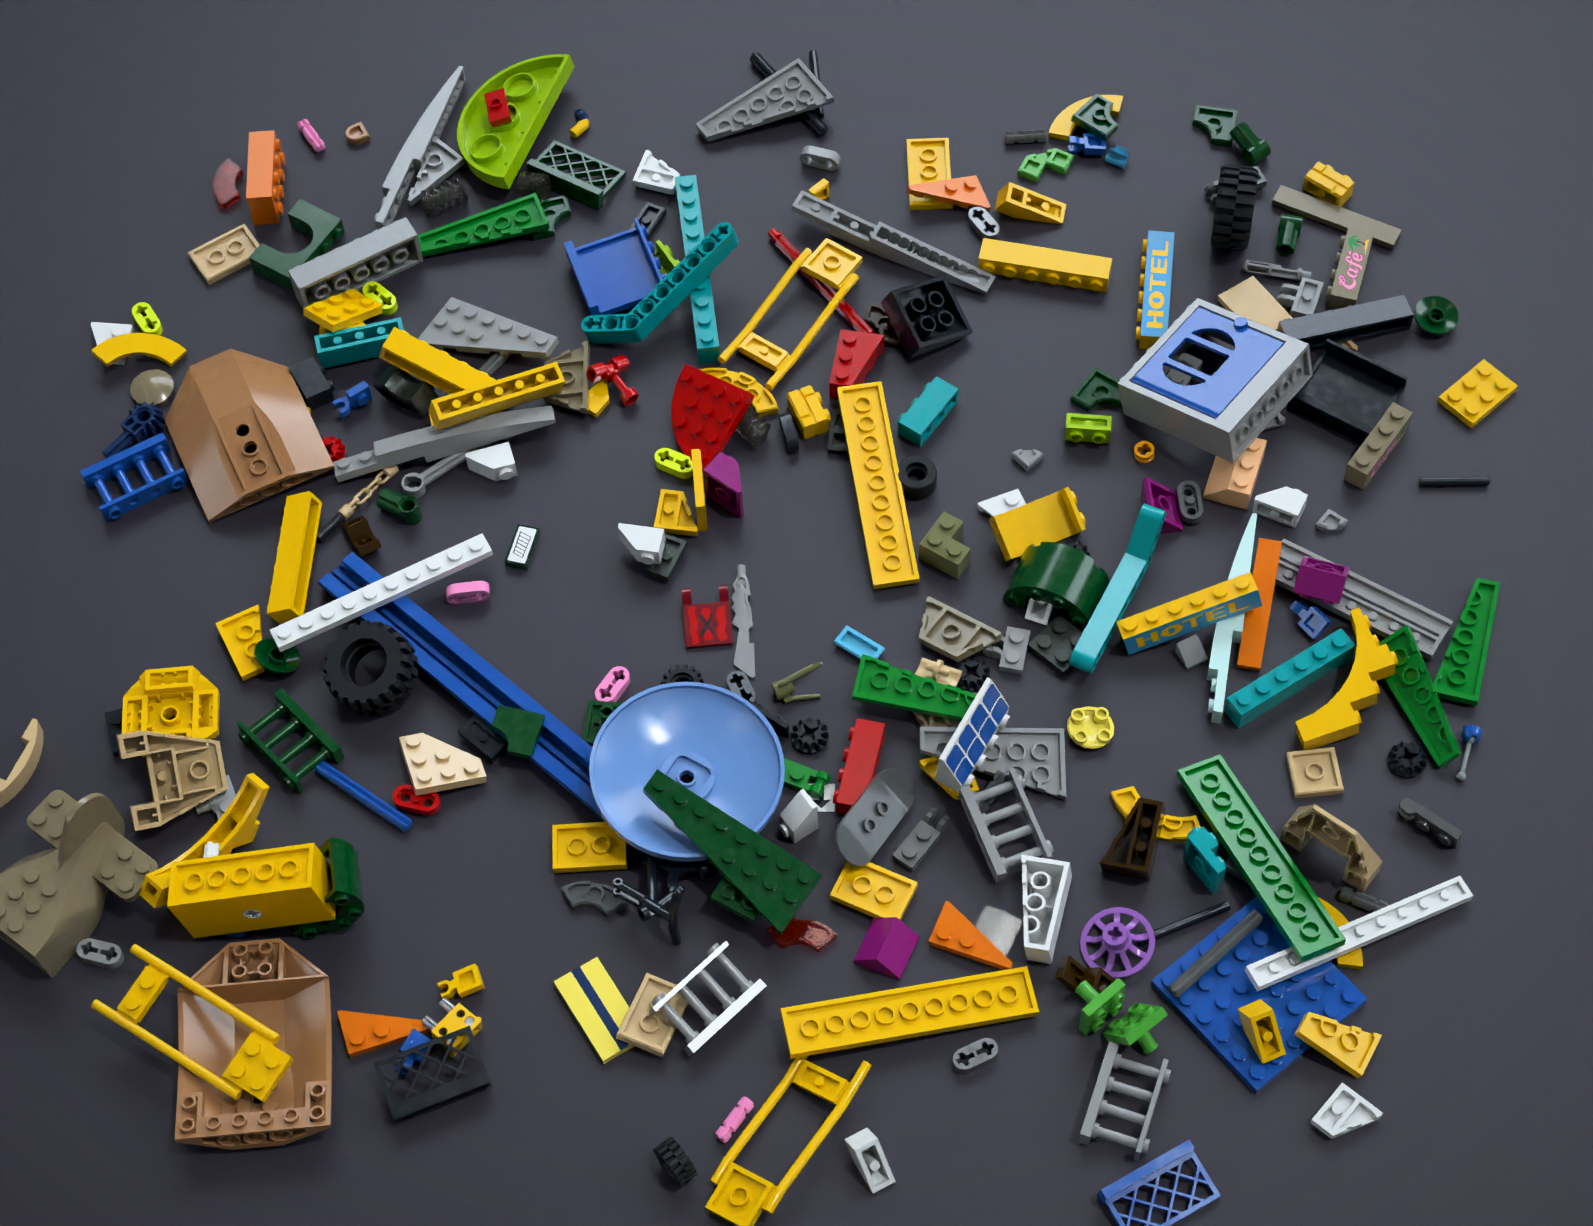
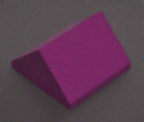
(1164, 499)
(887, 947)

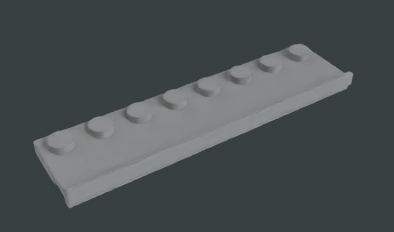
(1384, 608)

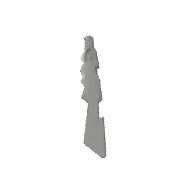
(744, 653)

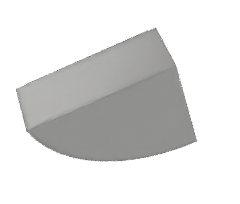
(1027, 458)
(1331, 522)

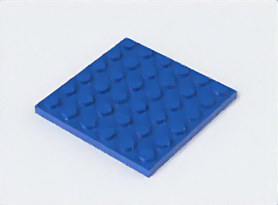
(1214, 998)

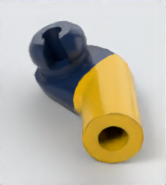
(582, 123)

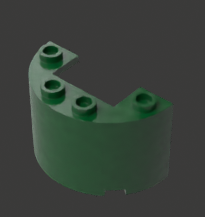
(1058, 577)
(346, 890)

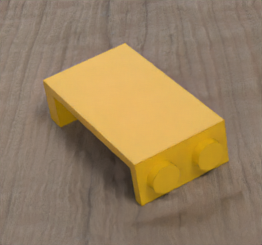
(1037, 522)

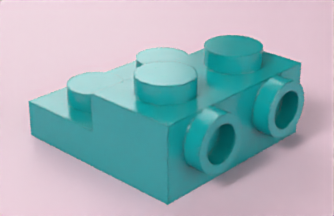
(1201, 857)

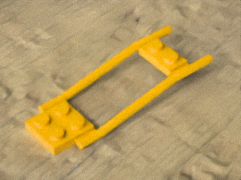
(829, 264)
(255, 1066)
(744, 1195)

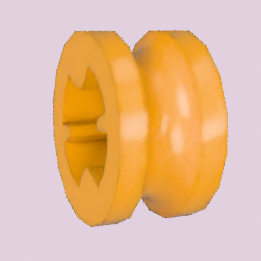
(1148, 457)

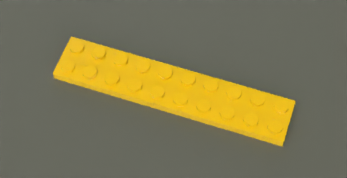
(877, 485)
(909, 1012)

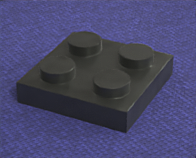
(1056, 644)

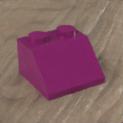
(724, 483)
(1321, 580)

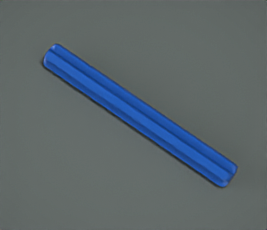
(364, 796)

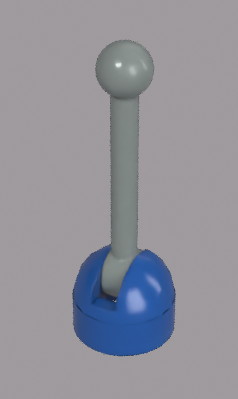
(1471, 735)

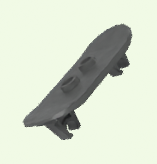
(874, 816)

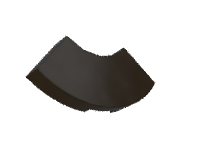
(877, 319)

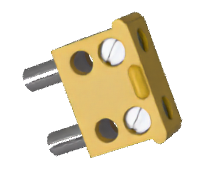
(453, 1022)

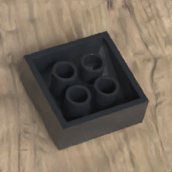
(926, 316)

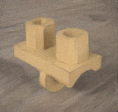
(939, 672)

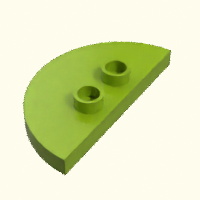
(531, 92)

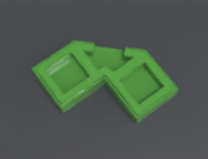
(1053, 159)

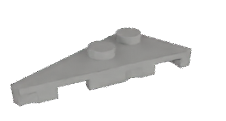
(438, 166)

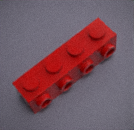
(861, 762)

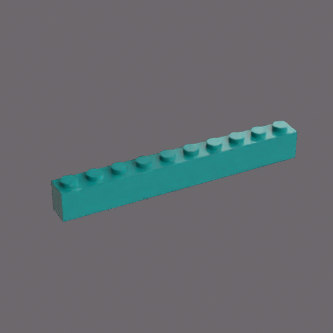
(701, 296)

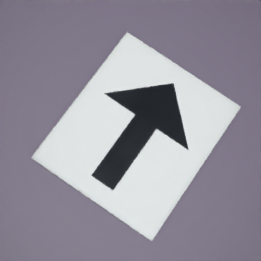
(825, 803)

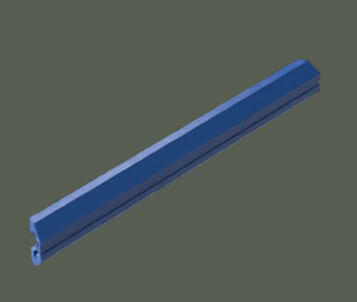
(470, 677)

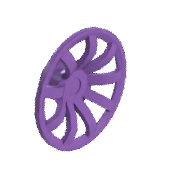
(1116, 940)

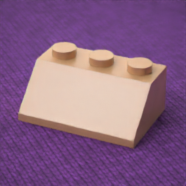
(1235, 482)

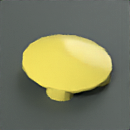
(1090, 727)

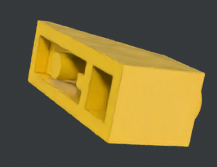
(1029, 205)

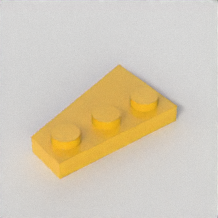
(240, 636)

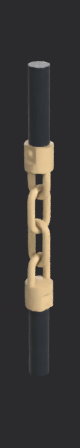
(346, 511)

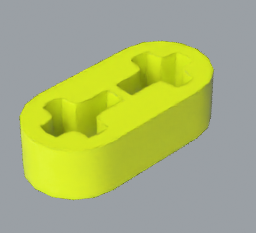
(382, 295)
(150, 318)
(674, 464)

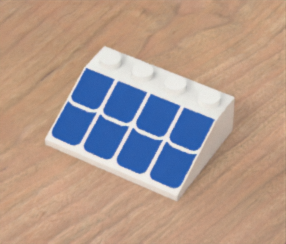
(973, 737)

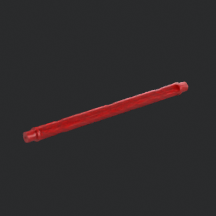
(826, 290)

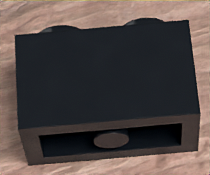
(312, 383)

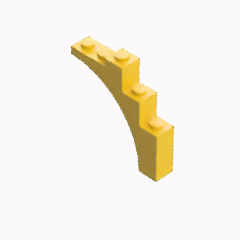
(1340, 715)
(233, 829)

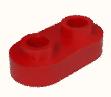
(416, 803)

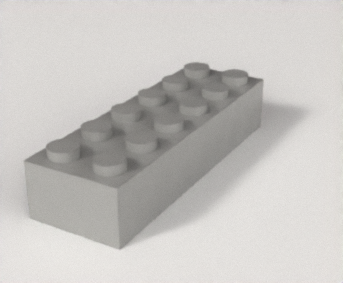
(357, 263)

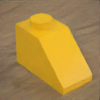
(1262, 1030)

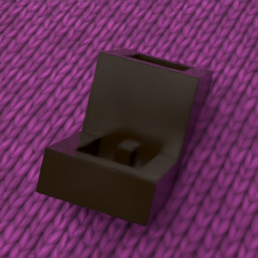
(361, 536)
(1072, 974)

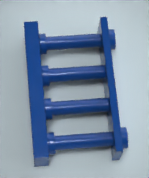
(125, 461)

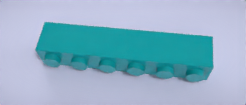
(1289, 678)

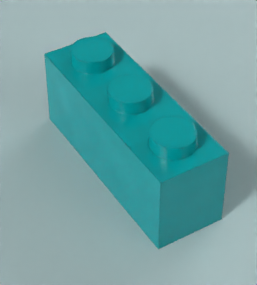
(927, 411)

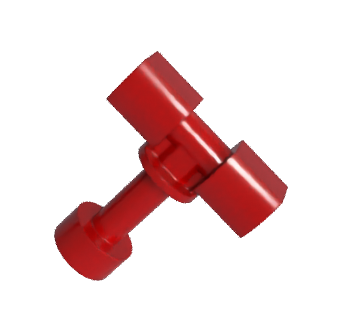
(612, 373)

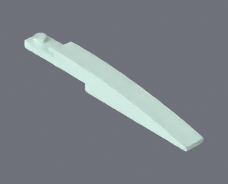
(1230, 629)

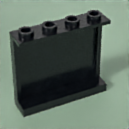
(1348, 392)

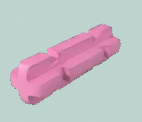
(311, 135)
(734, 1119)

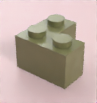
(942, 546)

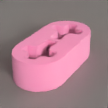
(467, 592)
(609, 684)

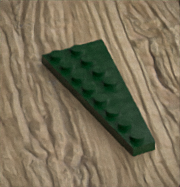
(758, 868)

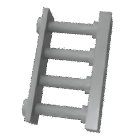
(990, 843)
(730, 1005)
(1099, 1106)

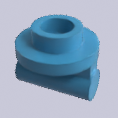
(1117, 156)

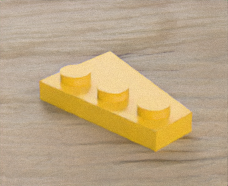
(1340, 1043)

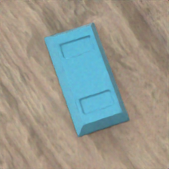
(858, 644)

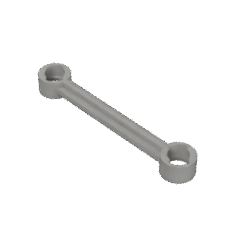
(435, 472)

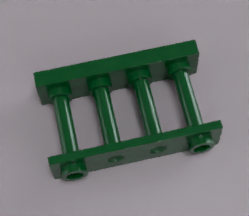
(298, 720)

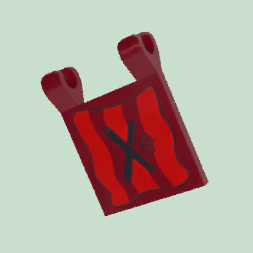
(707, 622)

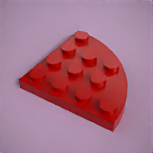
(706, 412)

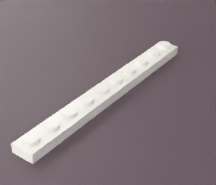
(381, 592)
(1364, 931)

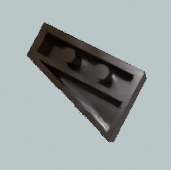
(1137, 842)

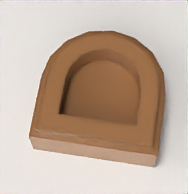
(357, 134)

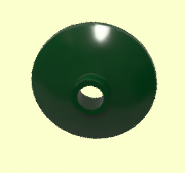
(1438, 308)
(272, 659)

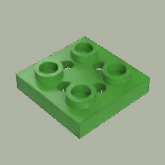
(1099, 1005)
(1136, 1026)

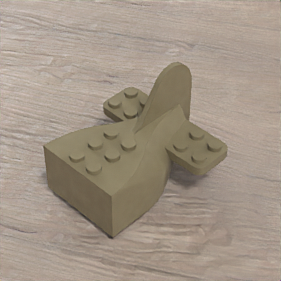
(60, 893)

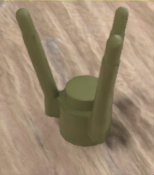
(784, 687)

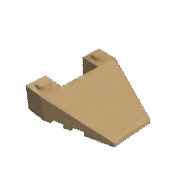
(180, 773)
(1315, 822)

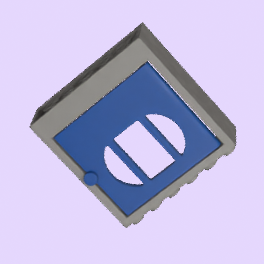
(1232, 403)

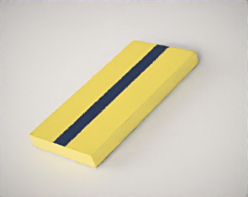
(596, 1007)

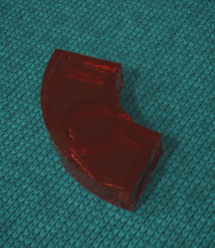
(225, 183)
(806, 933)

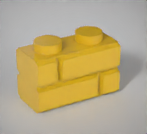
(1328, 184)
(808, 412)

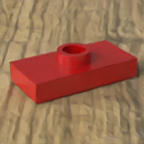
(497, 107)

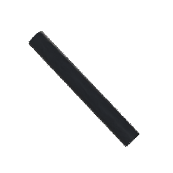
(1454, 481)

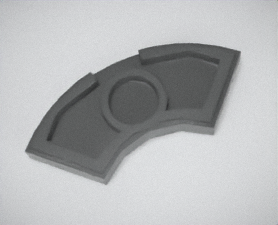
(593, 895)

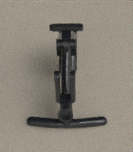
(648, 904)

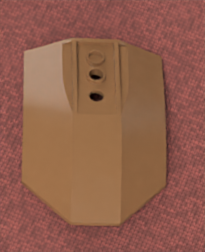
(234, 393)
(288, 997)

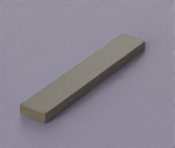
(1334, 215)

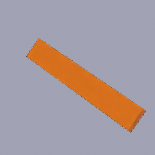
(1257, 619)

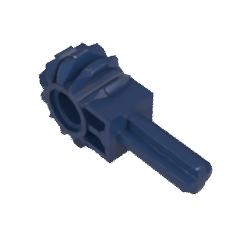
(137, 427)

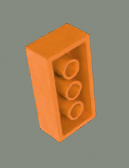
(265, 177)

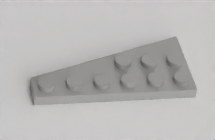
(779, 96)
(482, 331)
(1032, 752)

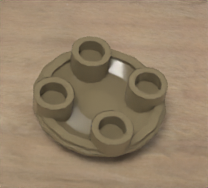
(151, 387)

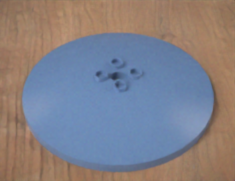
(684, 732)

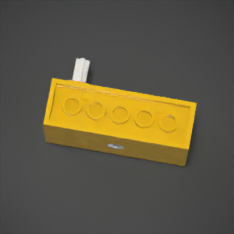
(250, 889)

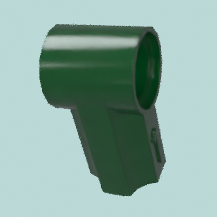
(1252, 148)
(1288, 232)
(400, 506)

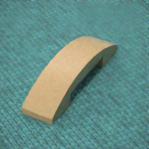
(25, 765)

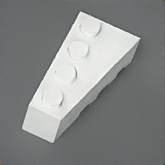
(1044, 900)

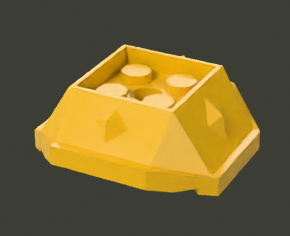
(168, 694)

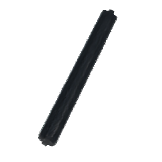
(809, 116)

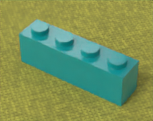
(354, 343)

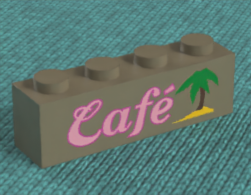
(1350, 269)
(1378, 446)

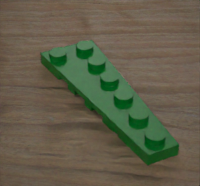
(498, 223)
(1465, 659)
(903, 690)
(1419, 698)

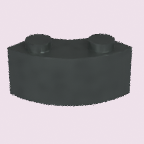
(405, 391)

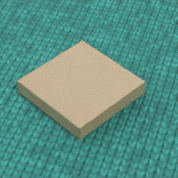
(1314, 772)

